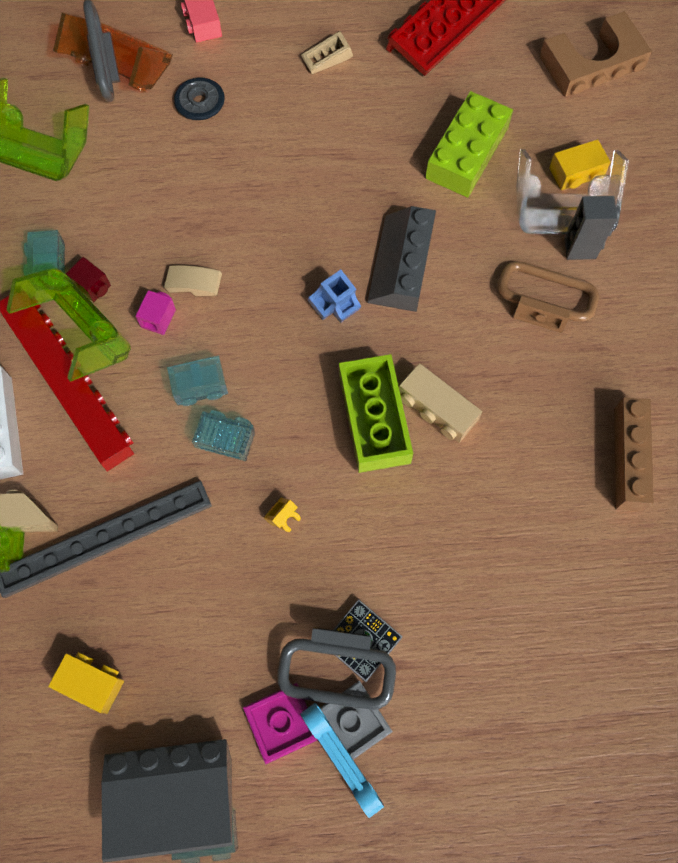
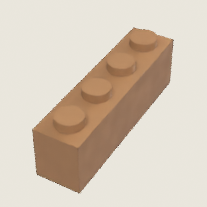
(633, 454)

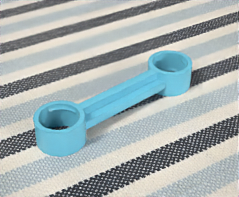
(360, 787)

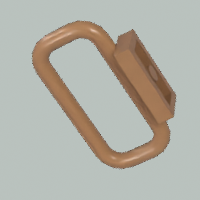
(542, 312)

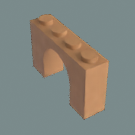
(576, 73)

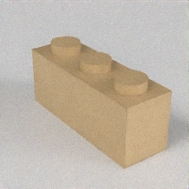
(439, 403)

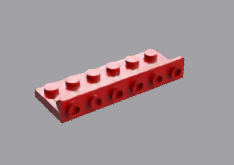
(438, 30)

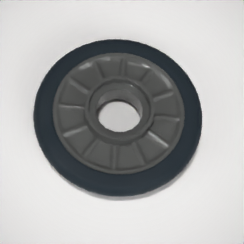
(201, 110)

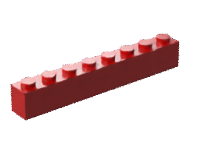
(76, 397)

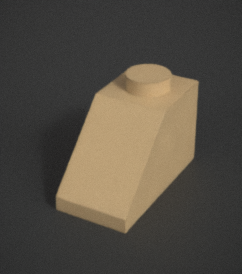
(23, 514)

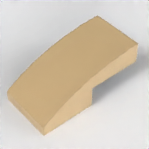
(193, 279)

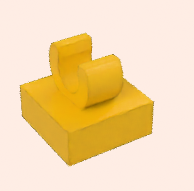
(281, 512)

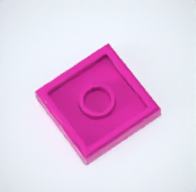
(278, 725)

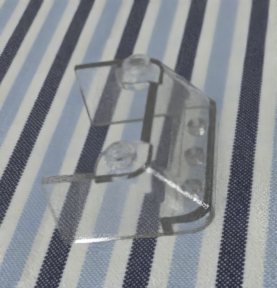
(554, 212)

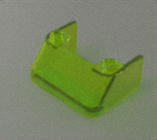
(37, 151)
(107, 343)

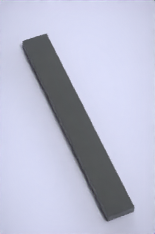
(103, 538)

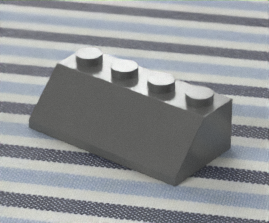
(402, 258)

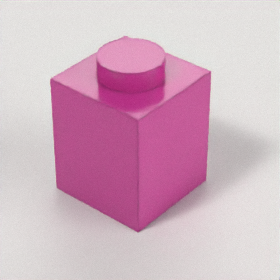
(156, 312)

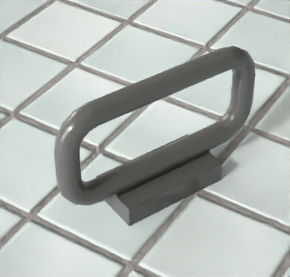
(101, 52)
(339, 644)

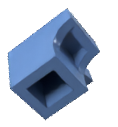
(335, 296)

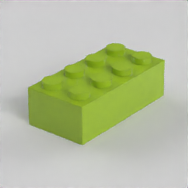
(468, 144)
(375, 413)

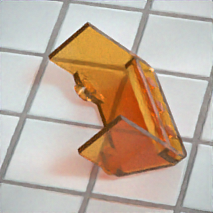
(135, 58)

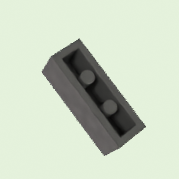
(591, 227)

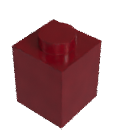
(89, 279)

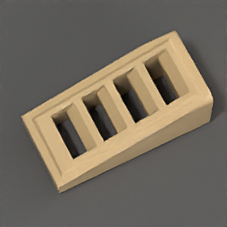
(330, 44)

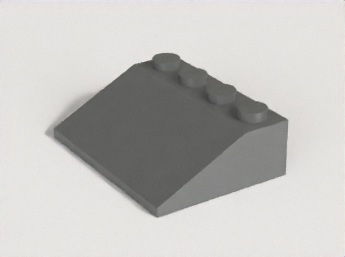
(166, 800)

